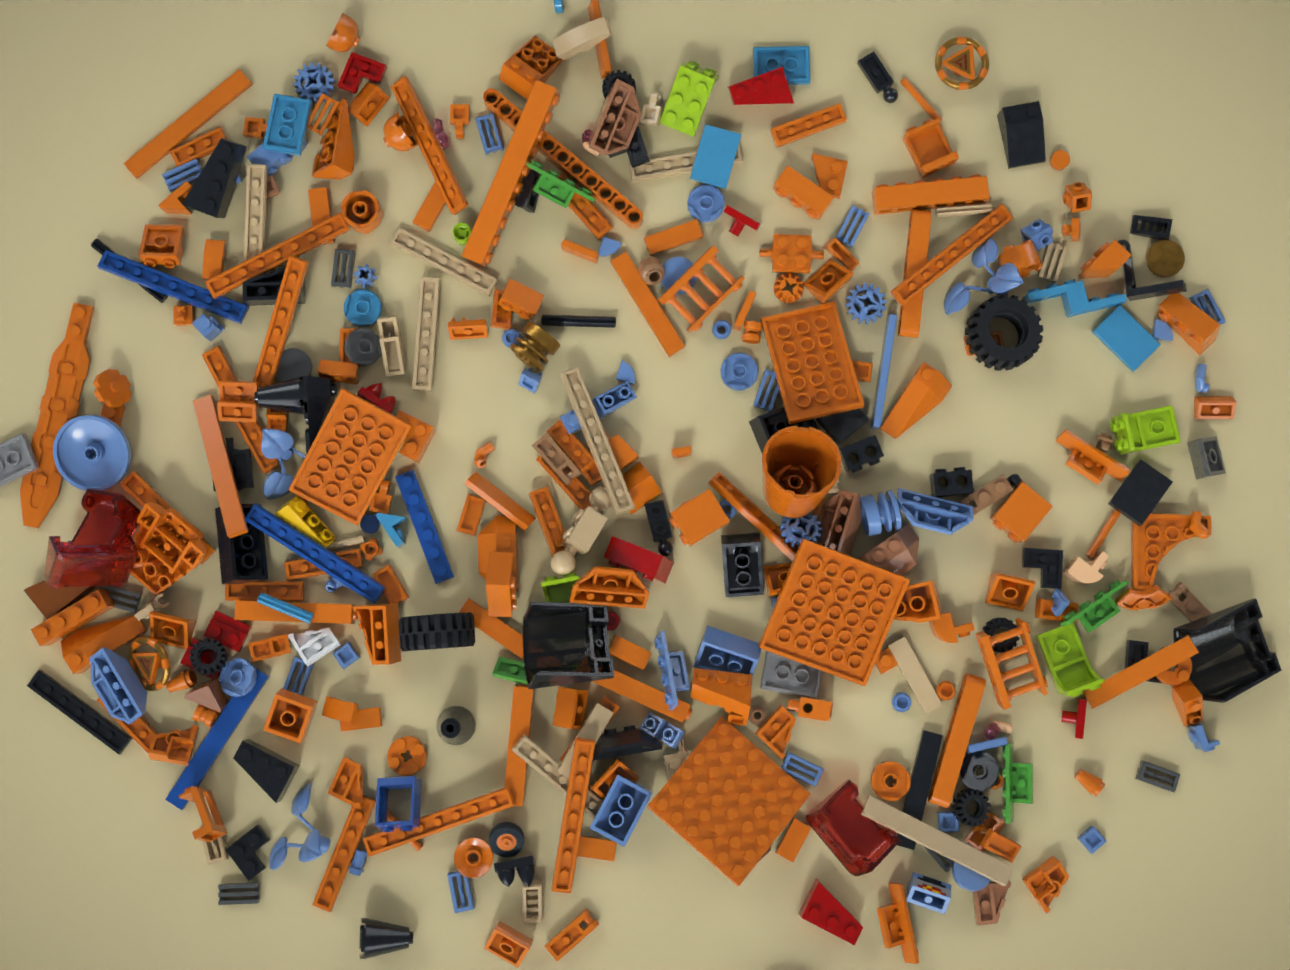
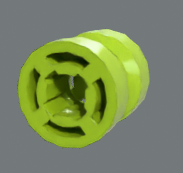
(461, 230)

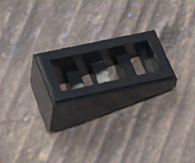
(1152, 220)

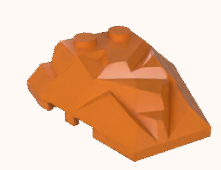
(166, 547)

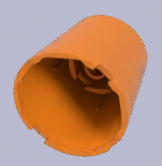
(799, 470)

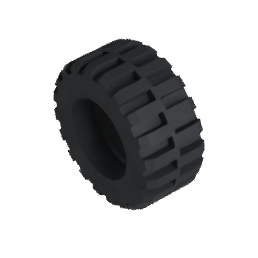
(1020, 316)
(436, 631)

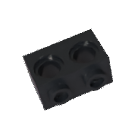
(859, 450)
(952, 487)

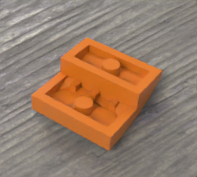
(237, 401)

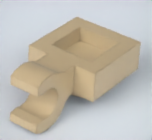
(652, 113)
(144, 611)

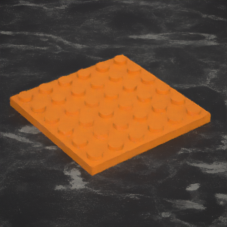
(833, 612)
(729, 801)

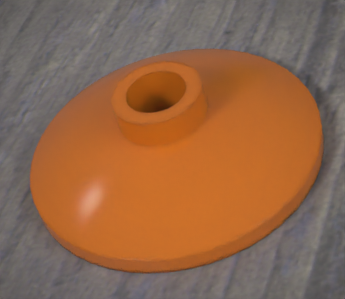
(469, 867)

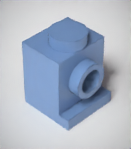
(208, 326)

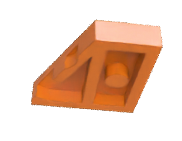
(830, 173)

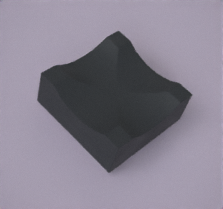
(842, 424)

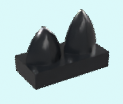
(528, 198)
(524, 867)

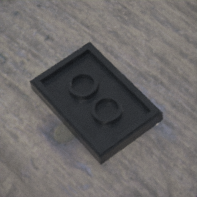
(1140, 492)

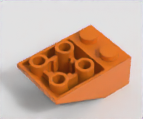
(530, 63)

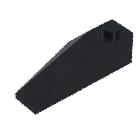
(319, 398)

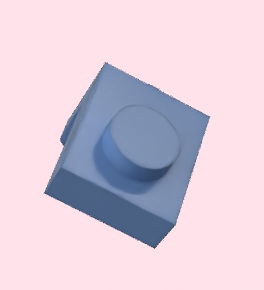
(1198, 737)

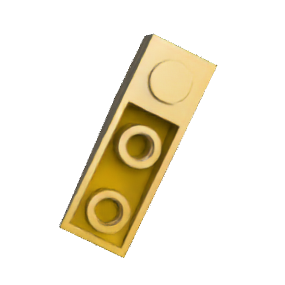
(301, 517)

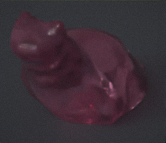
(442, 137)

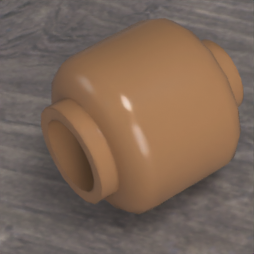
(651, 270)

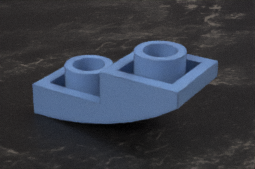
(662, 730)

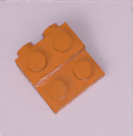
(162, 245)

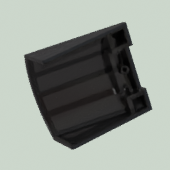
(565, 644)
(1230, 651)

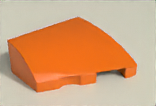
(174, 746)
(1046, 882)

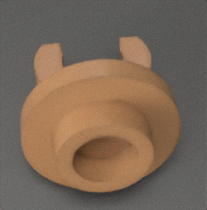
(1104, 441)

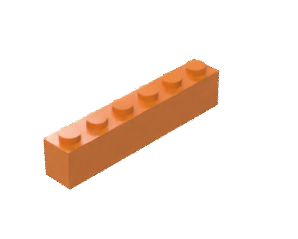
(930, 195)

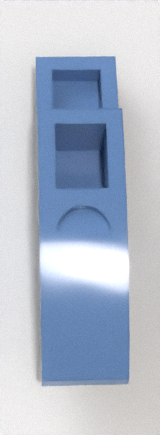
(604, 405)

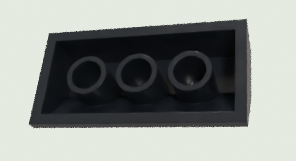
(242, 556)

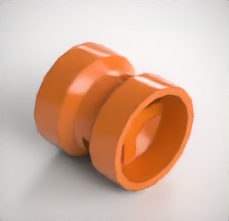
(751, 332)
(205, 715)

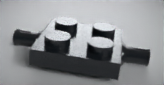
(241, 465)

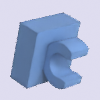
(530, 380)

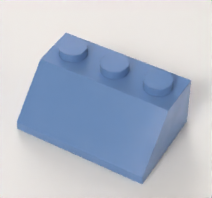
(727, 652)
(621, 810)

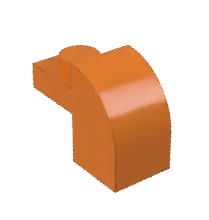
(946, 631)

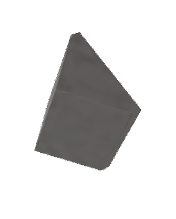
(1206, 457)

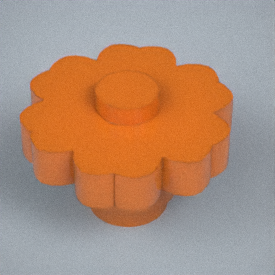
(112, 388)

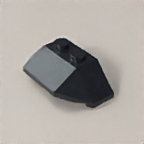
(624, 742)

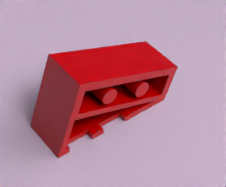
(762, 89)
(638, 559)
(829, 914)

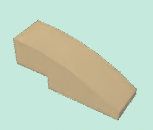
(581, 38)
(391, 345)

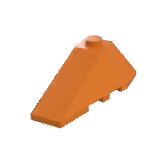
(919, 397)
(86, 642)

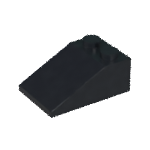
(1022, 134)
(771, 422)
(742, 564)

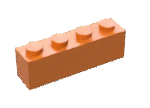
(73, 617)

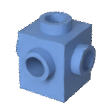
(1039, 233)

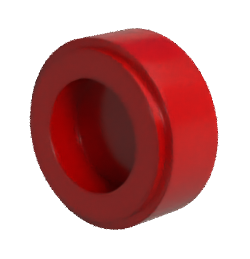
(614, 621)

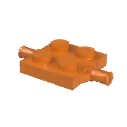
(791, 253)

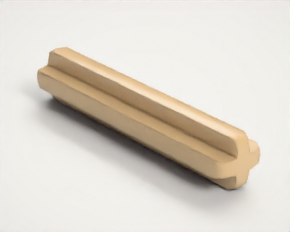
(963, 210)

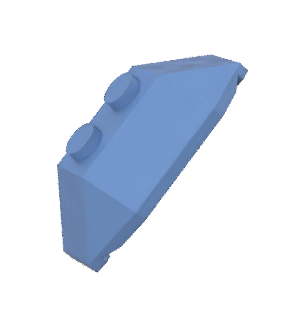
(934, 512)
(117, 686)

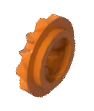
(786, 296)

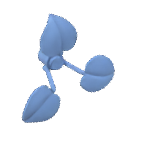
(1005, 279)
(277, 445)
(313, 845)

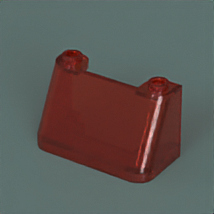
(106, 519)
(89, 564)
(848, 834)

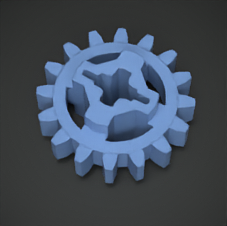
(317, 75)
(872, 304)
(801, 529)

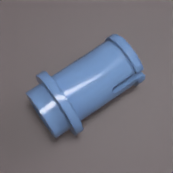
(358, 862)

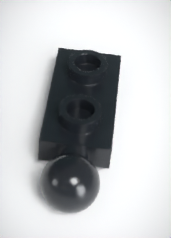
(878, 76)
(659, 526)

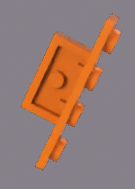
(1090, 460)
(896, 924)

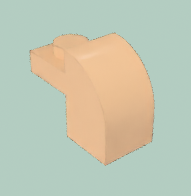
(1086, 573)

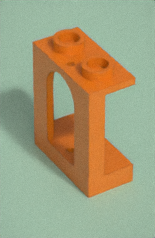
(210, 830)

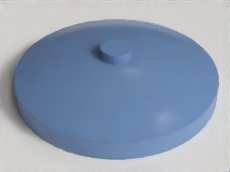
(92, 452)

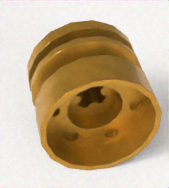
(535, 345)

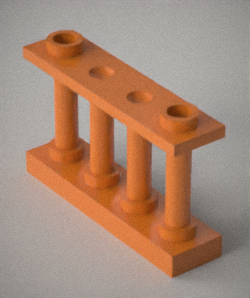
(684, 284)
(998, 677)

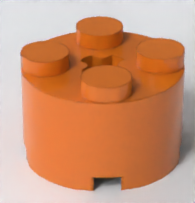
(362, 201)
(1022, 256)

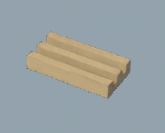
(1056, 247)
(210, 860)

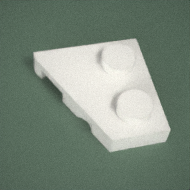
(314, 644)

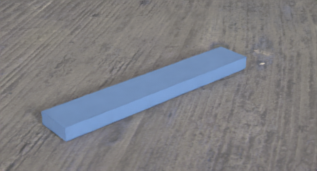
(883, 371)

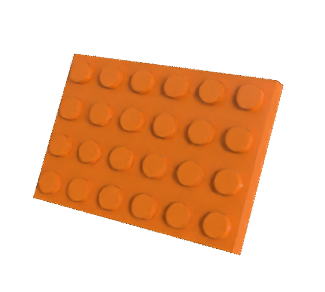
(812, 362)
(349, 457)

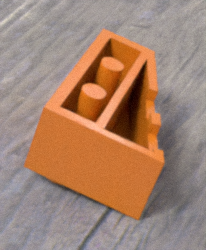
(1189, 322)
(500, 585)
(381, 631)
(723, 689)

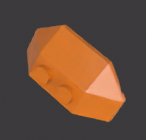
(498, 536)
(610, 588)

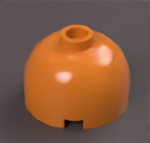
(344, 35)
(398, 133)

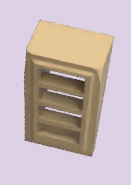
(534, 889)

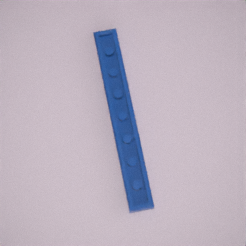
(172, 286)
(315, 553)
(215, 742)

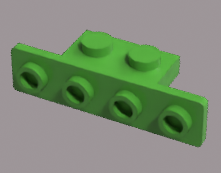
(555, 188)
(1098, 611)
(1018, 783)

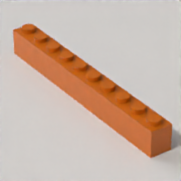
(511, 173)

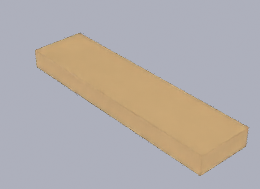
(915, 675)
(591, 729)

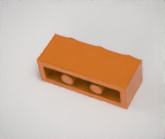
(802, 193)

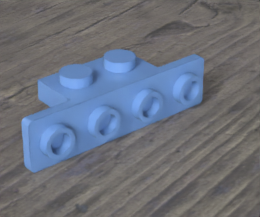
(674, 670)

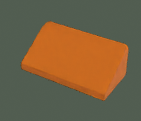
(338, 371)
(1214, 407)
(977, 834)

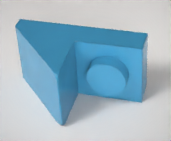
(390, 523)

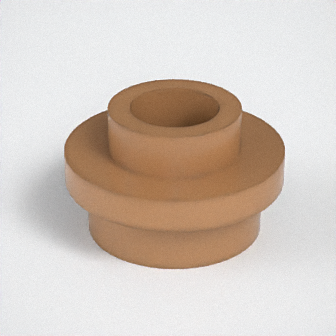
(762, 719)

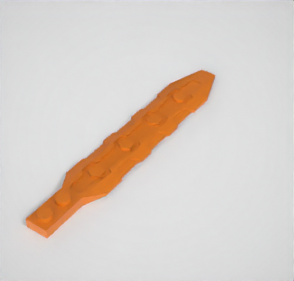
(58, 406)

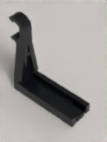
(1147, 291)

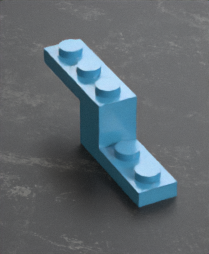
(1074, 298)

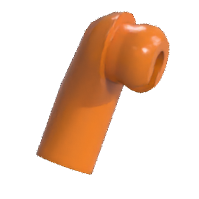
(481, 455)

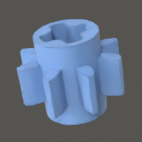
(369, 281)

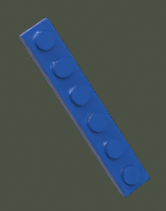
(424, 526)

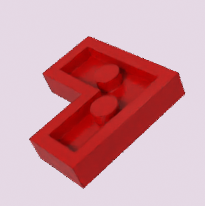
(359, 68)

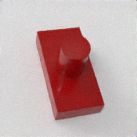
(740, 221)
(1076, 718)

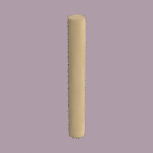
(346, 542)

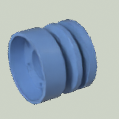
(883, 512)

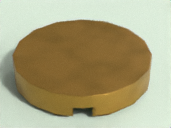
(1165, 258)

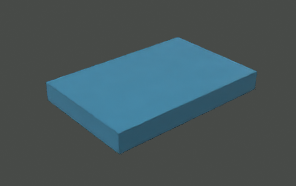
(792, 59)
(287, 124)
(715, 156)
(1126, 338)

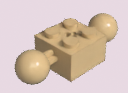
(583, 533)

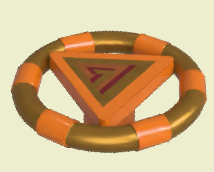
(962, 63)
(149, 663)

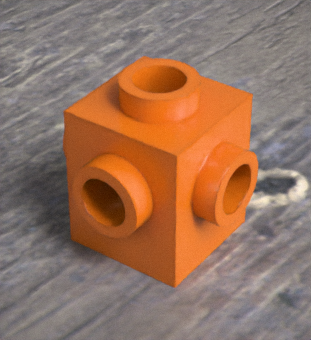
(1077, 197)

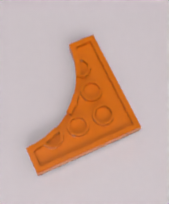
(1154, 541)

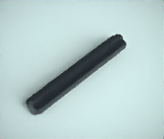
(578, 321)

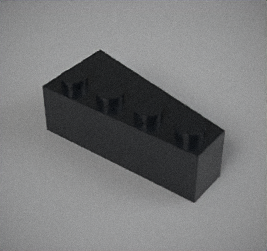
(217, 180)

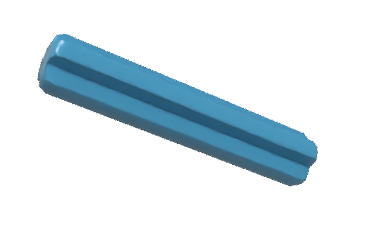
(285, 607)

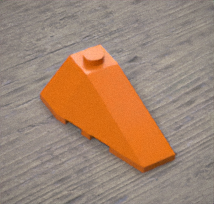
(337, 151)
(920, 603)

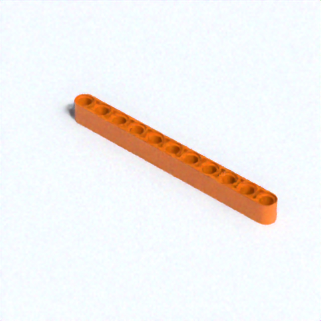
(571, 163)

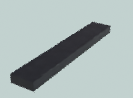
(79, 712)
(921, 780)

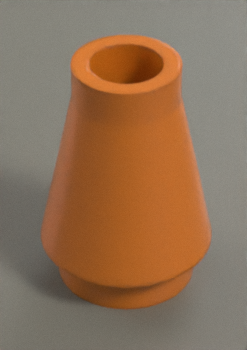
(184, 680)
(1090, 782)

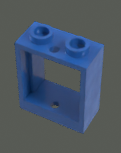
(393, 783)

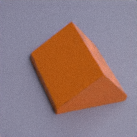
(828, 281)
(640, 486)
(775, 577)
(1009, 591)
(171, 629)
(605, 781)
(508, 944)

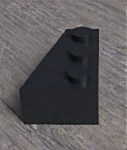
(265, 289)
(266, 768)

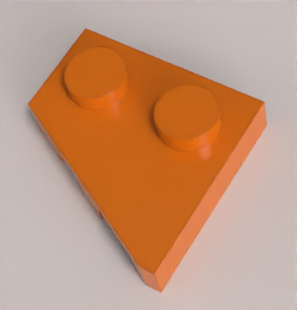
(777, 730)
(348, 783)

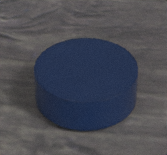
(370, 524)

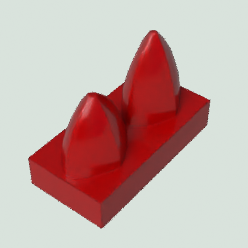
(372, 395)

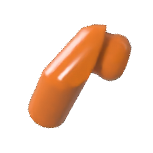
(1197, 527)

